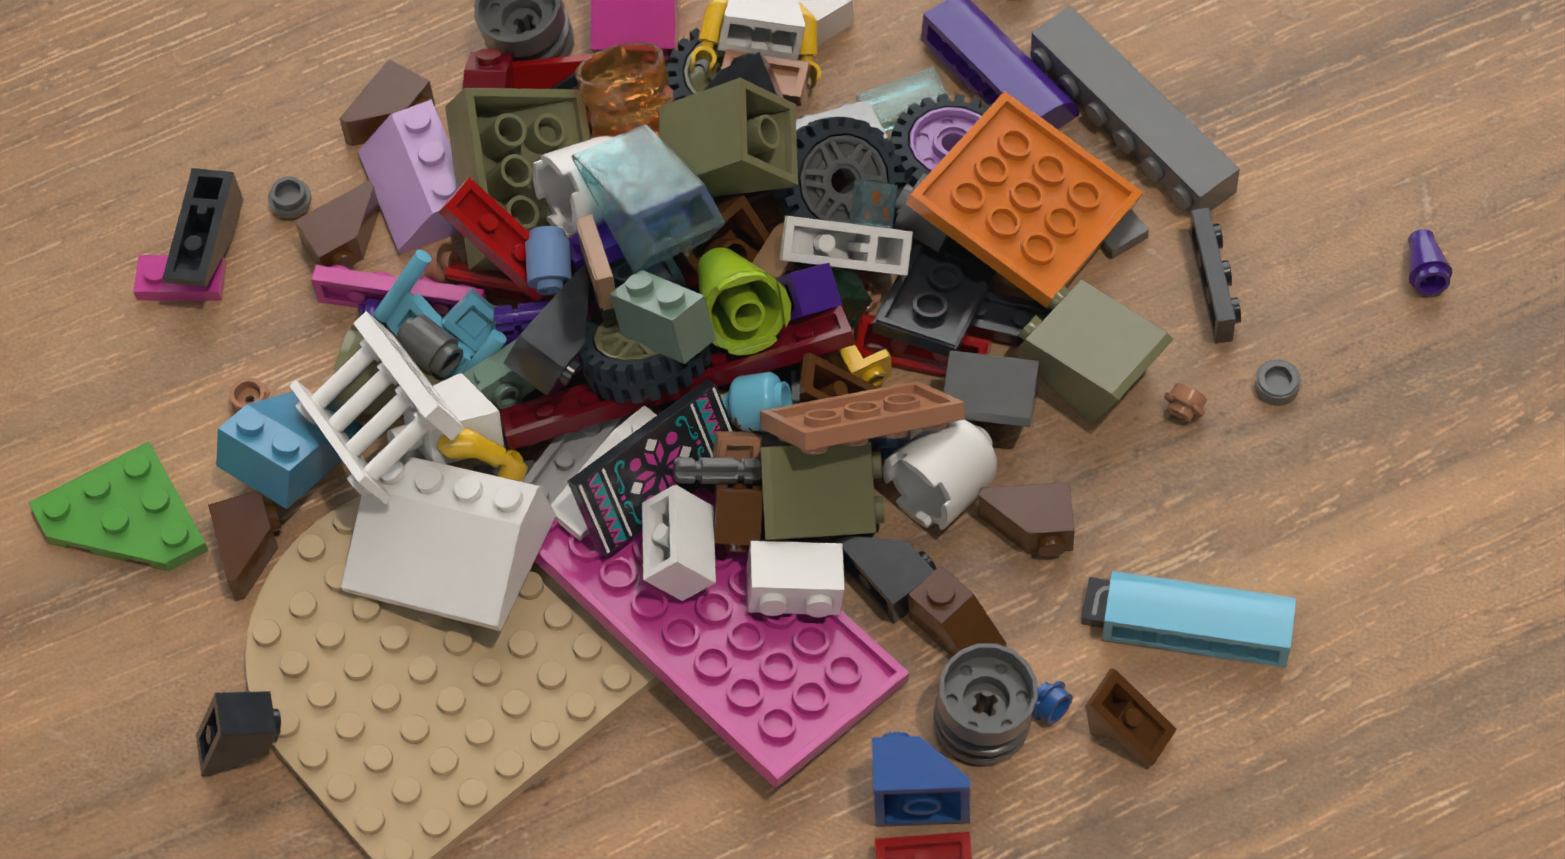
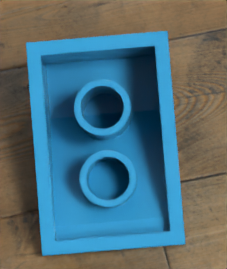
(276, 448)

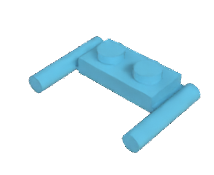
(401, 305)

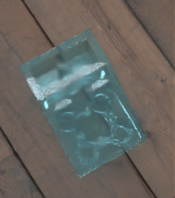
(648, 197)

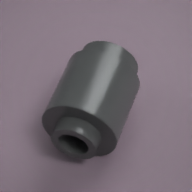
(430, 346)

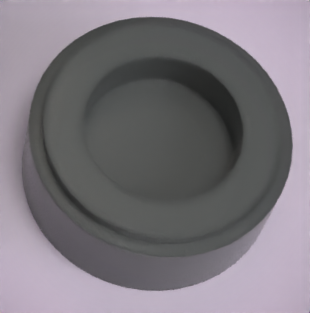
(1277, 382)

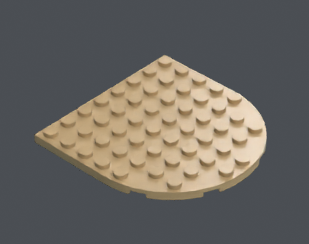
(421, 719)

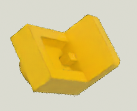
(872, 369)

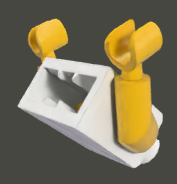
(761, 26)
(480, 437)

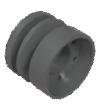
(525, 27)
(985, 681)

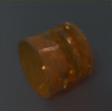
(624, 88)

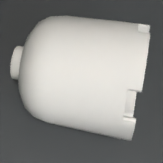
(564, 187)
(941, 472)

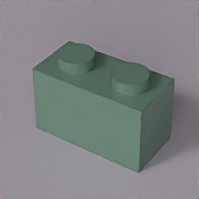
(663, 316)

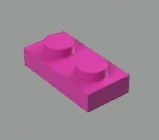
(151, 287)

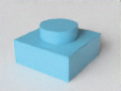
(471, 319)

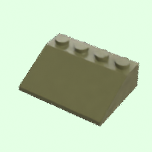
(498, 139)

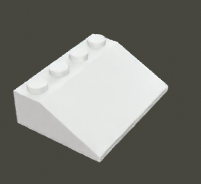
(447, 541)

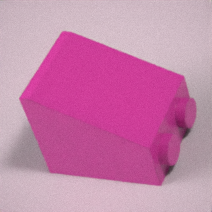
(635, 22)

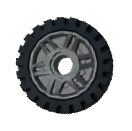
(832, 146)

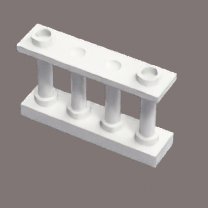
(412, 392)

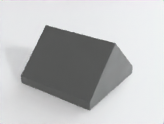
(993, 387)

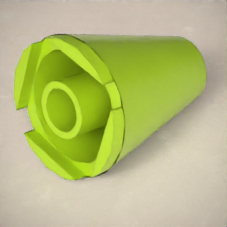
(742, 302)

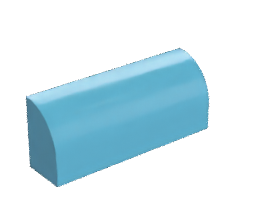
(1199, 619)

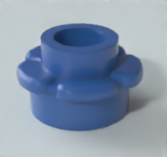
(1052, 702)

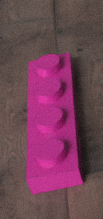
(349, 288)

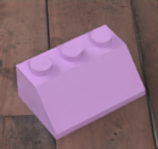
(412, 175)

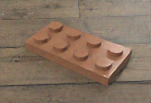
(861, 416)

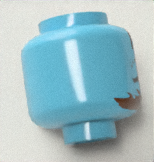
(753, 394)

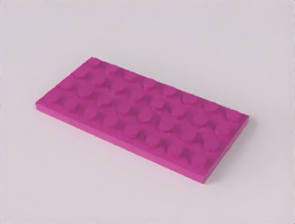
(760, 681)

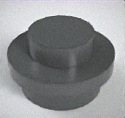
(289, 197)

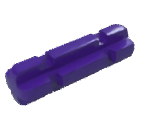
(507, 318)

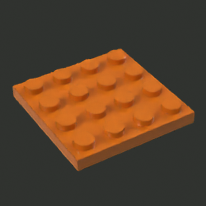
(1024, 198)

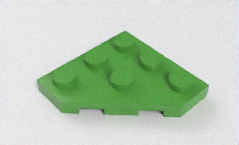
(122, 513)

